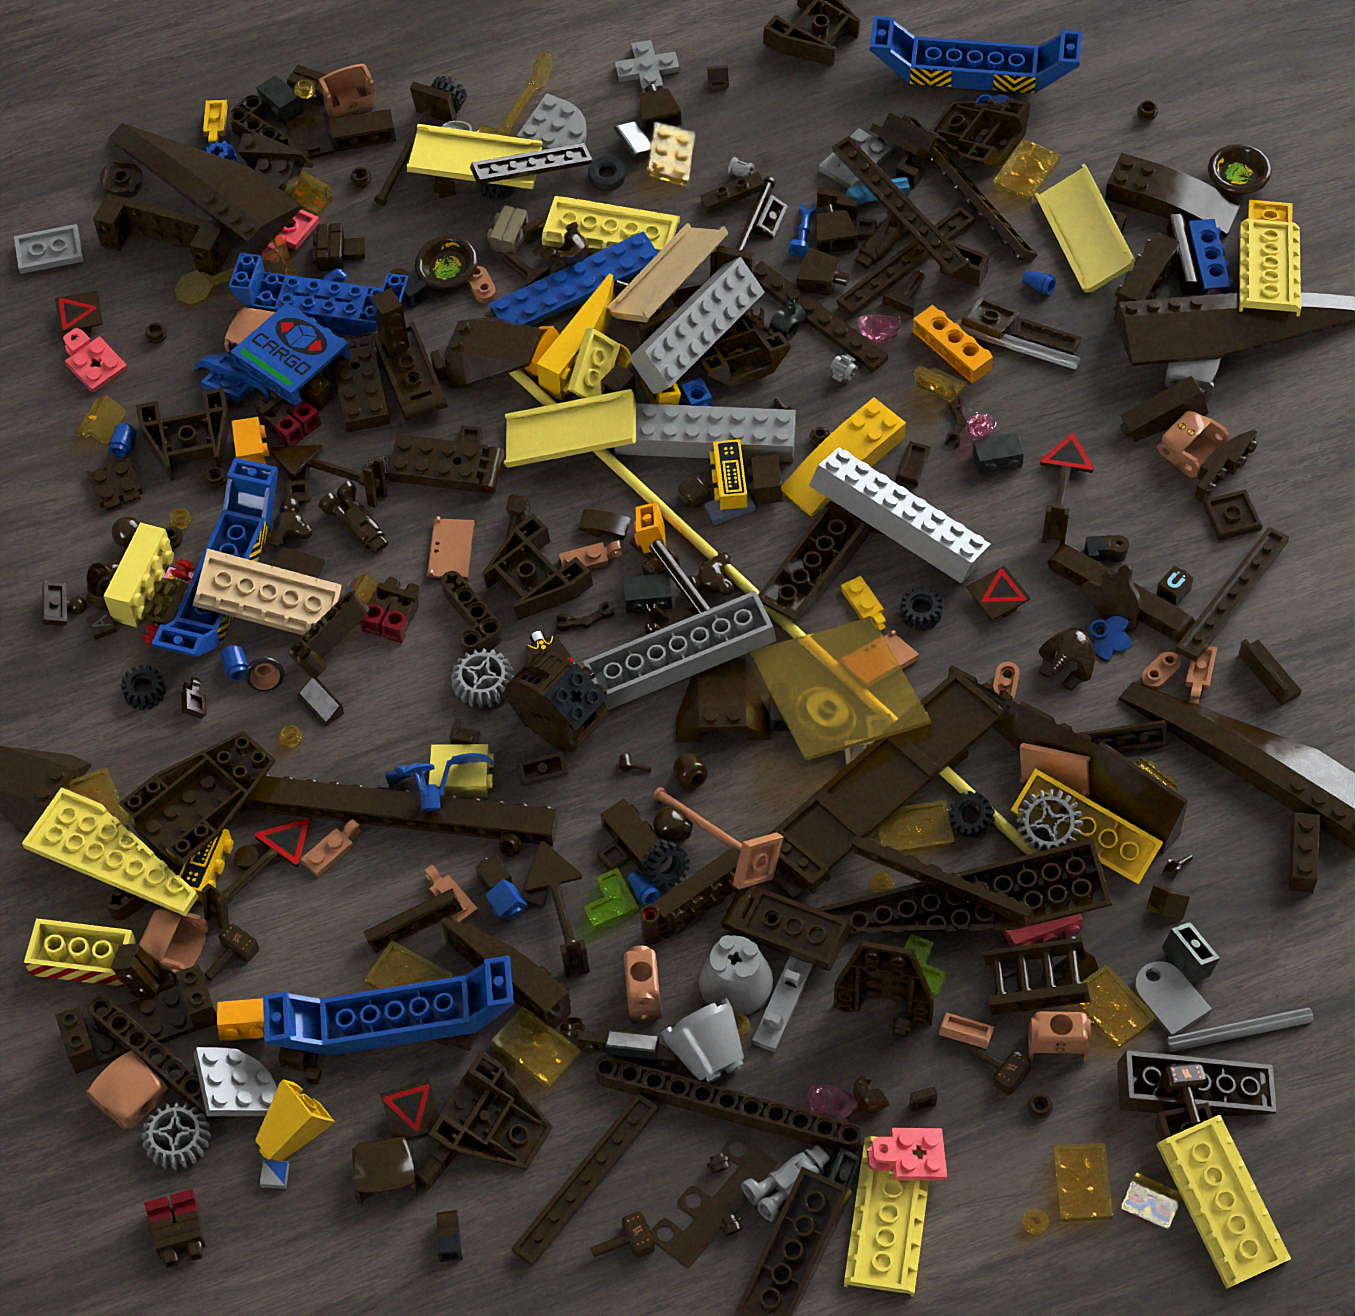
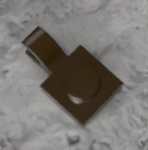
(192, 700)

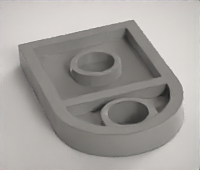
(1170, 998)

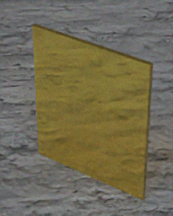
(839, 688)

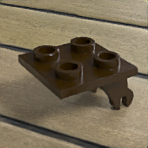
(665, 617)

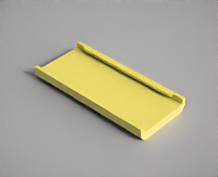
(451, 152)
(606, 224)
(1086, 230)
(1269, 265)
(570, 428)
(1223, 1201)
(886, 1229)

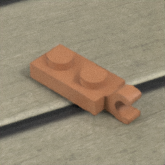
(593, 556)
(1200, 674)
(331, 849)
(443, 884)

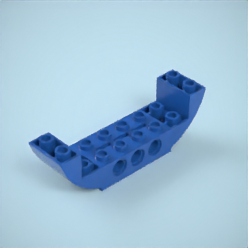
(332, 304)

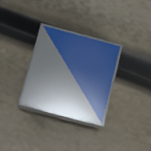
(274, 1174)

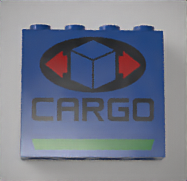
(288, 352)

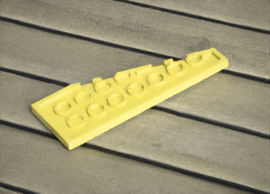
(96, 843)

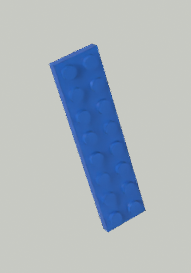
(575, 284)

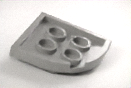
(555, 124)
(233, 1082)

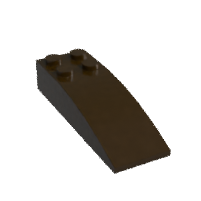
(1167, 192)
(814, 561)
(531, 984)
(1229, 1088)
(795, 1246)

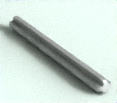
(1026, 347)
(1239, 1029)

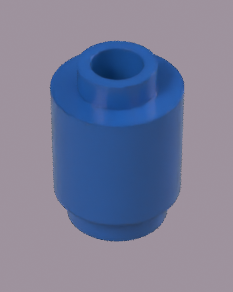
(122, 440)
(234, 662)

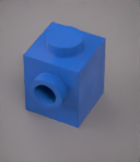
(506, 901)

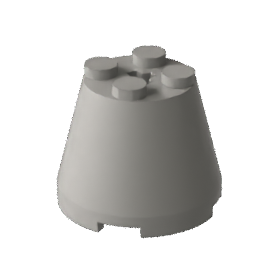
(736, 972)
(707, 1041)

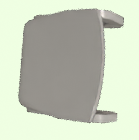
(1202, 372)

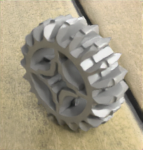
(477, 670)
(1062, 818)
(158, 1133)

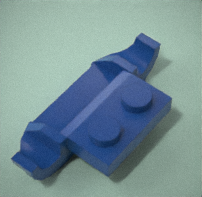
(226, 374)

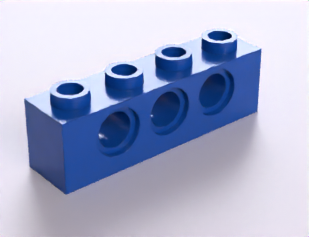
(1209, 256)

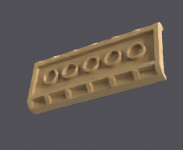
(663, 276)
(263, 593)

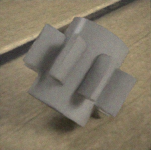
(843, 368)

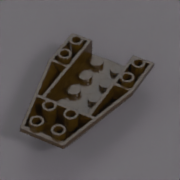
(196, 797)
(888, 974)

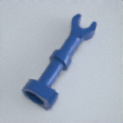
(800, 246)

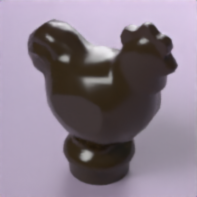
(289, 524)
(711, 576)

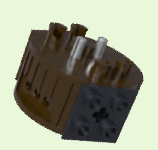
(557, 699)

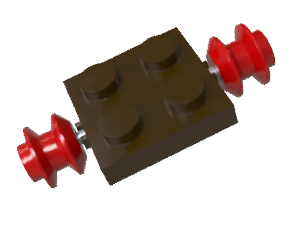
(166, 599)

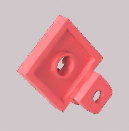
(293, 237)
(84, 353)
(897, 1150)

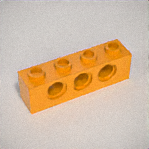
(952, 344)

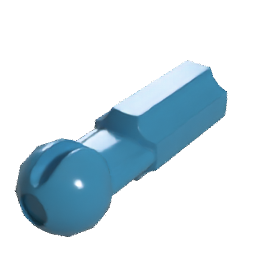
(861, 194)

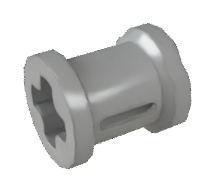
(740, 168)

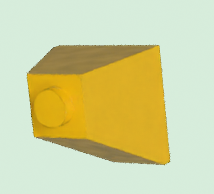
(291, 1122)

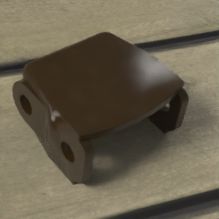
(383, 1166)

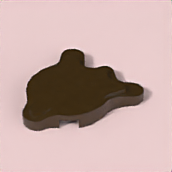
(1116, 596)

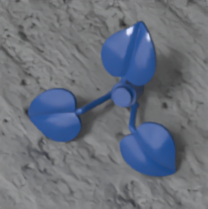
(429, 793)

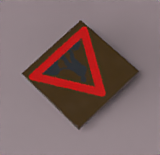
(78, 311)
(998, 593)
(410, 1109)

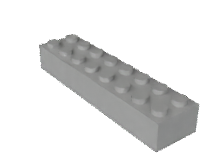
(696, 325)
(693, 429)
(899, 514)
(682, 649)

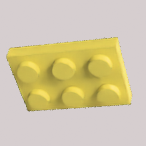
(593, 363)

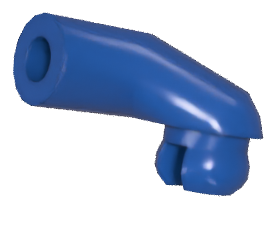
(336, 274)

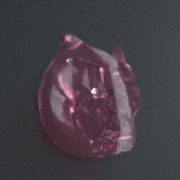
(878, 326)
(981, 425)
(832, 1101)

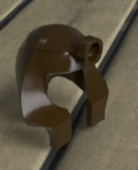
(573, 250)
(1070, 645)

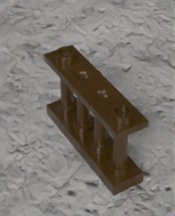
(1050, 995)

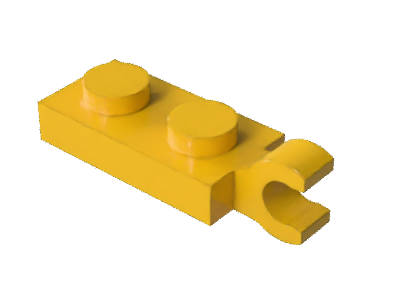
(215, 120)
(864, 601)

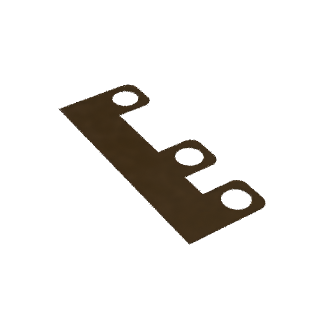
(691, 1242)

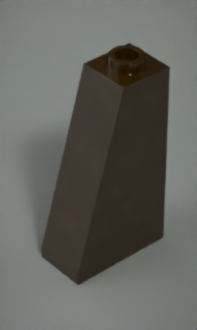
(1163, 410)

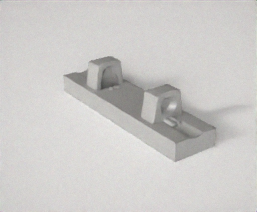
(782, 1004)

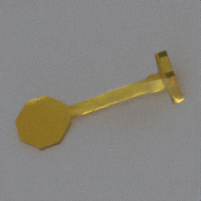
(539, 77)
(197, 286)

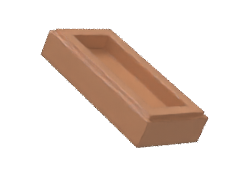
(966, 1030)

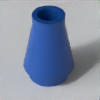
(1041, 282)
(643, 888)

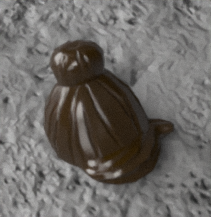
(98, 579)

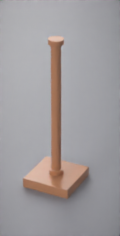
(757, 856)

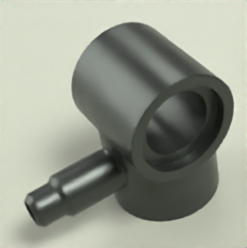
(789, 320)

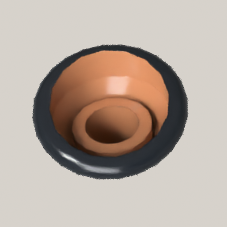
(264, 674)

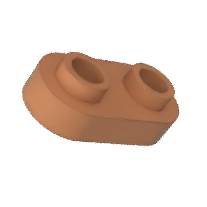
(479, 282)
(1162, 669)
(1003, 684)

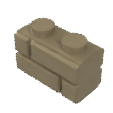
(507, 229)

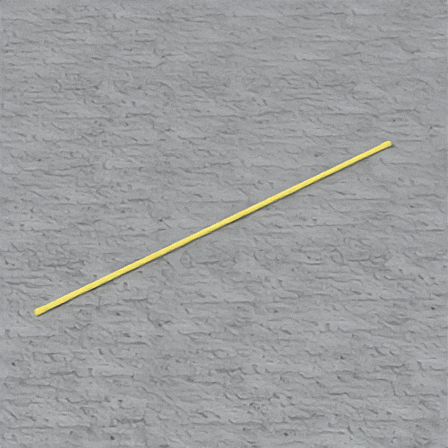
(738, 579)

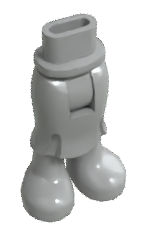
(782, 1181)

